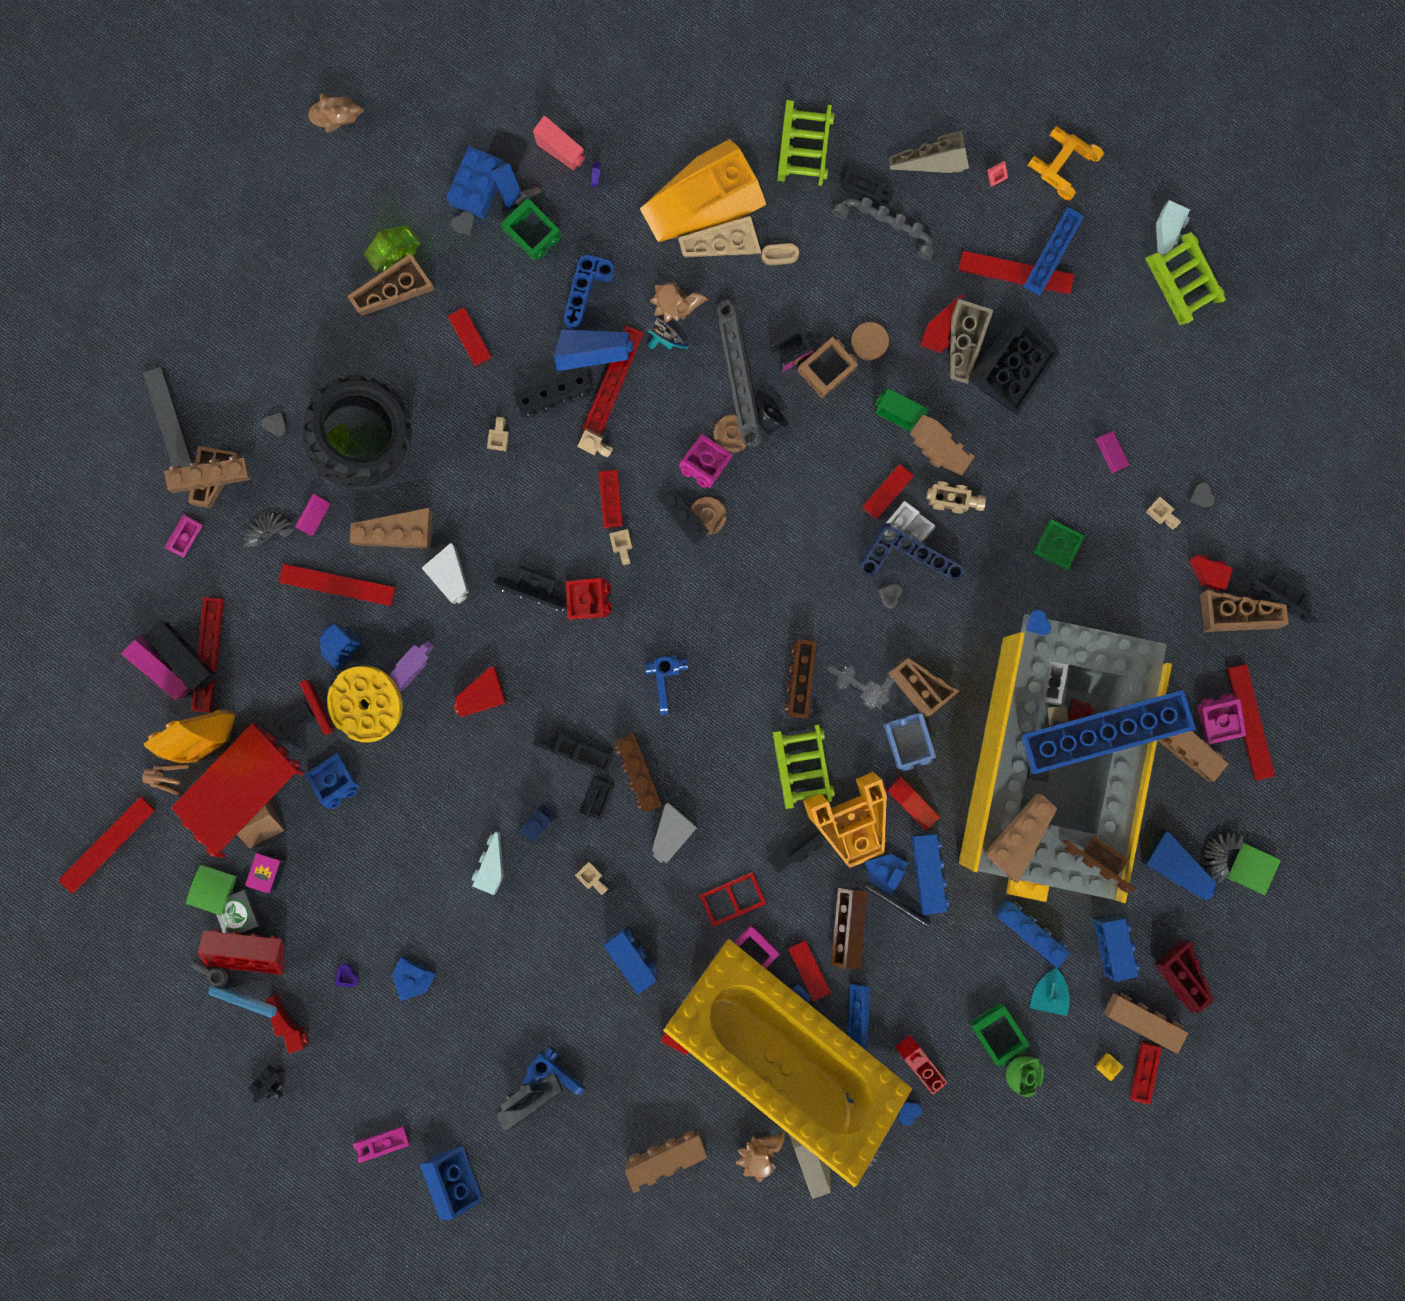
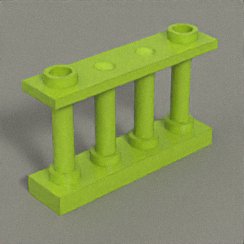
(790, 132)
(1166, 279)
(785, 759)

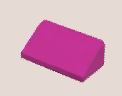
(1112, 452)
(312, 515)
(183, 535)

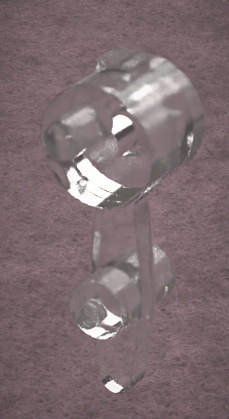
(872, 694)

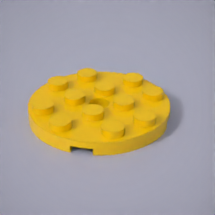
(378, 690)

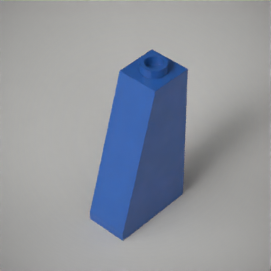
(591, 348)
(1176, 864)

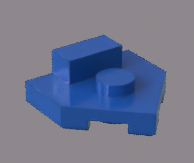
(886, 872)
(411, 979)

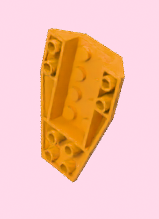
(705, 194)
(193, 737)

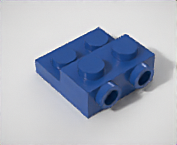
(332, 782)

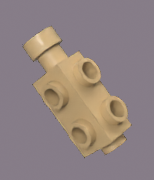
(949, 495)

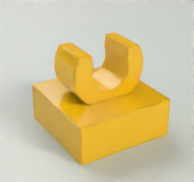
(1108, 1066)

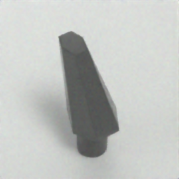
(531, 194)

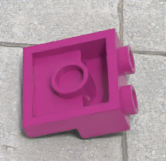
(705, 461)
(1221, 718)

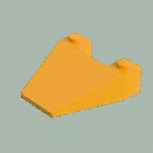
(854, 826)

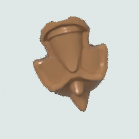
(334, 112)
(673, 302)
(759, 1155)

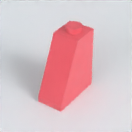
(558, 143)

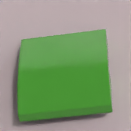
(1254, 869)
(211, 889)

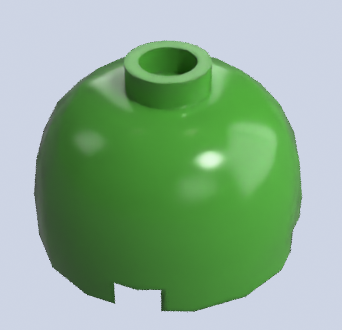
(1024, 1075)

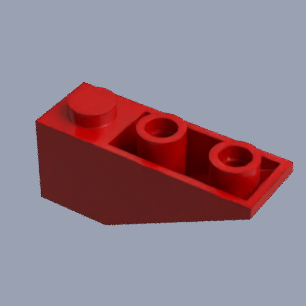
(938, 329)
(921, 1064)

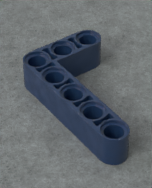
(910, 550)

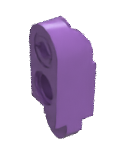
(411, 665)

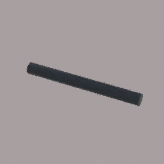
(897, 904)

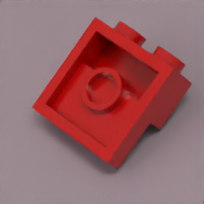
(588, 599)

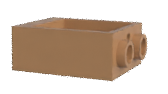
(813, 380)

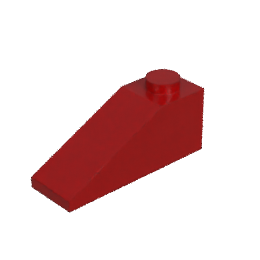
(912, 803)

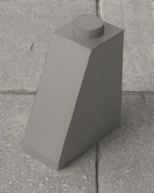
(671, 834)

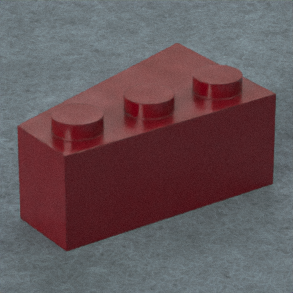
(1184, 976)

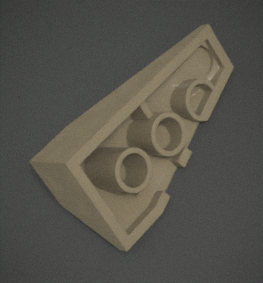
(944, 156)
(967, 334)
(814, 1170)

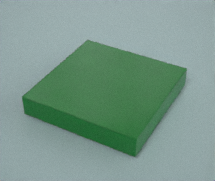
(1059, 544)

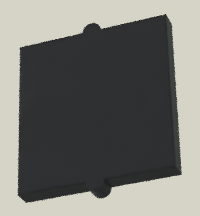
(508, 149)

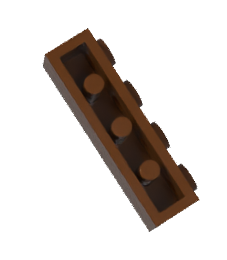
(801, 679)
(640, 776)
(849, 928)

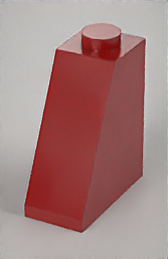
(481, 695)

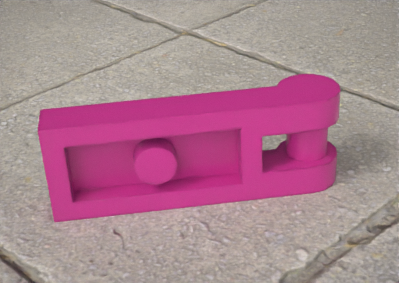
(382, 1143)

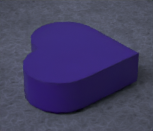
(595, 174)
(346, 977)

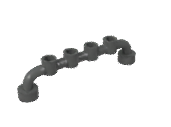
(882, 214)

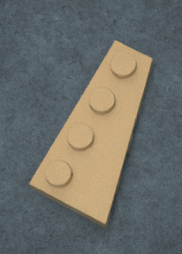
(726, 239)

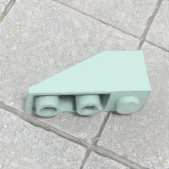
(1169, 224)
(491, 870)

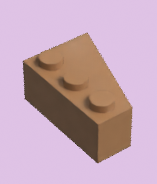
(922, 687)

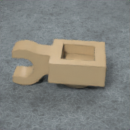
(498, 438)
(592, 443)
(1161, 511)
(621, 543)
(590, 877)

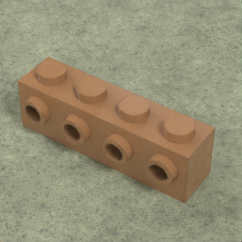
(206, 475)
(1146, 1023)

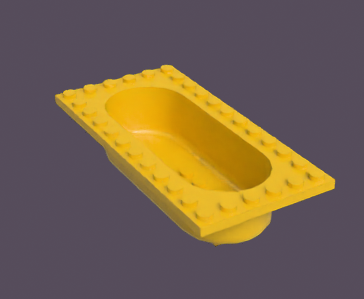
(789, 1061)

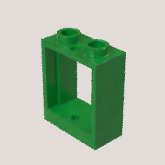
(518, 217)
(899, 409)
(988, 1018)

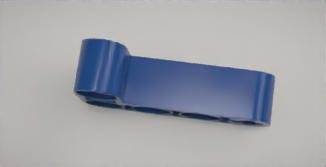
(584, 293)

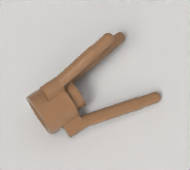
(154, 776)

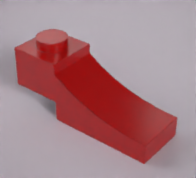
(294, 1037)

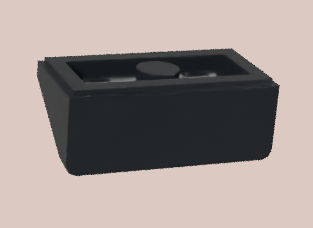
(596, 798)

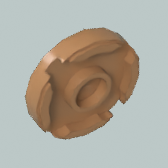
(869, 341)
(728, 434)
(711, 513)

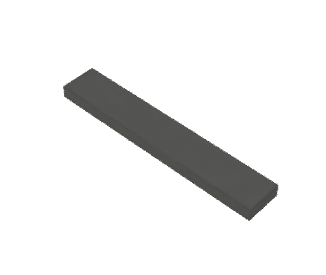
(167, 417)

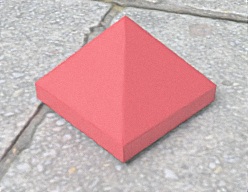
(997, 173)

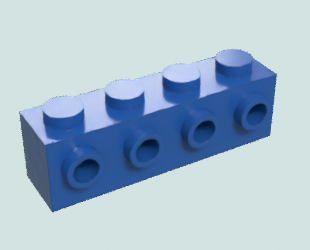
(929, 873)
(1031, 933)

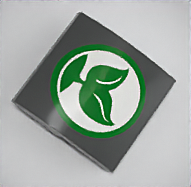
(239, 914)

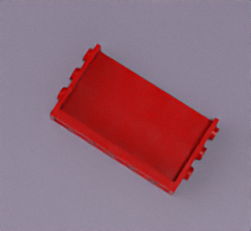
(235, 788)

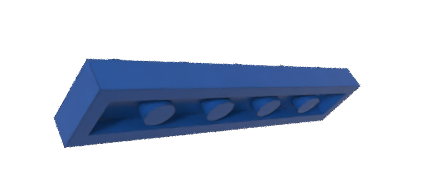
(1053, 251)

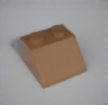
(261, 827)

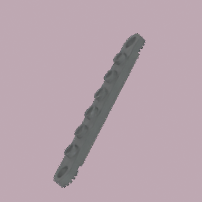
(739, 373)

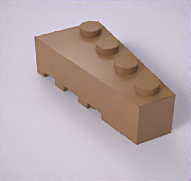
(391, 287)
(399, 530)
(1235, 613)
(1196, 754)
(1019, 840)
(664, 1160)

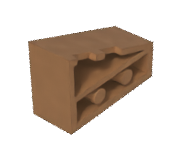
(939, 447)
(207, 496)

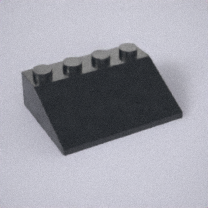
(1014, 364)

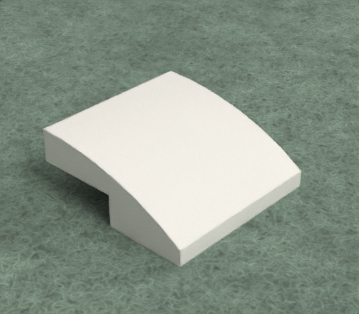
(910, 521)

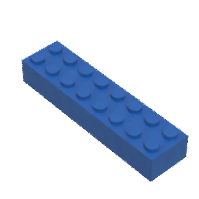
(1107, 732)

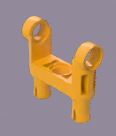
(1069, 143)

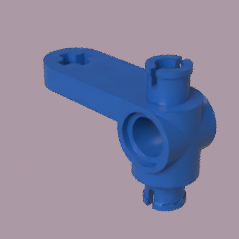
(675, 667)
(537, 1075)

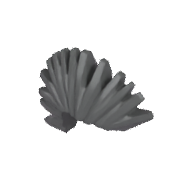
(266, 528)
(1219, 854)

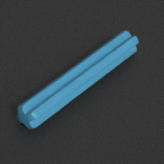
(243, 1001)

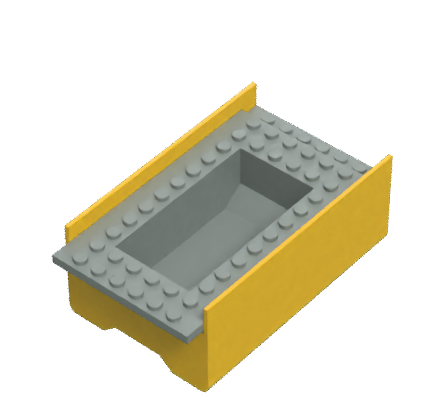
(1091, 796)

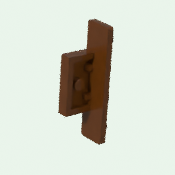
(1103, 858)

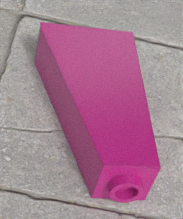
(153, 667)

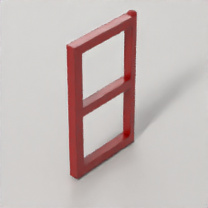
(727, 886)

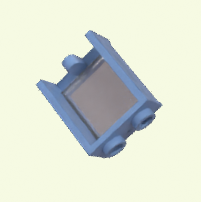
(909, 741)

